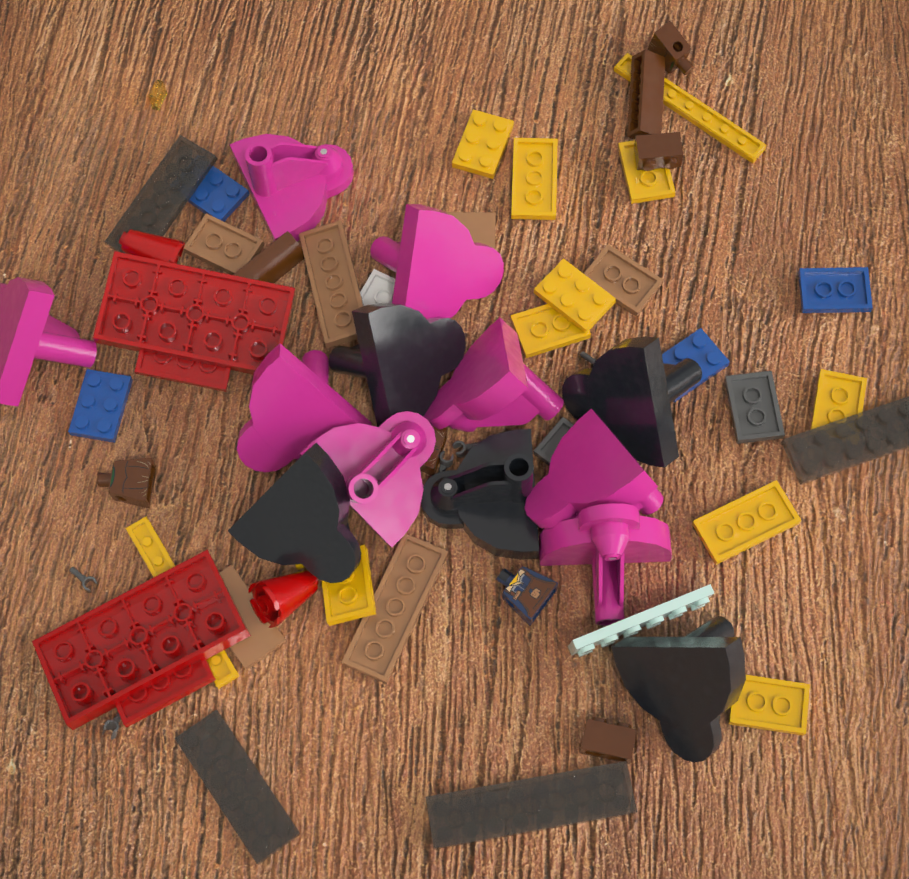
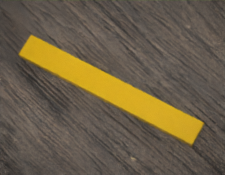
(703, 116)
(159, 561)

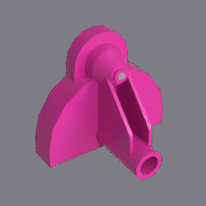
(291, 180)
(437, 263)
(33, 334)
(492, 387)
(290, 409)
(382, 469)
(589, 471)
(606, 539)

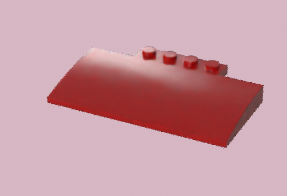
(191, 320)
(142, 645)

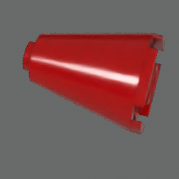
(151, 246)
(280, 596)

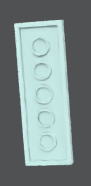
(648, 618)

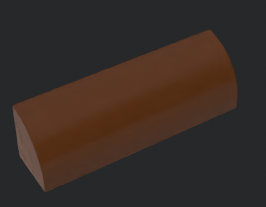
(646, 94)
(274, 260)

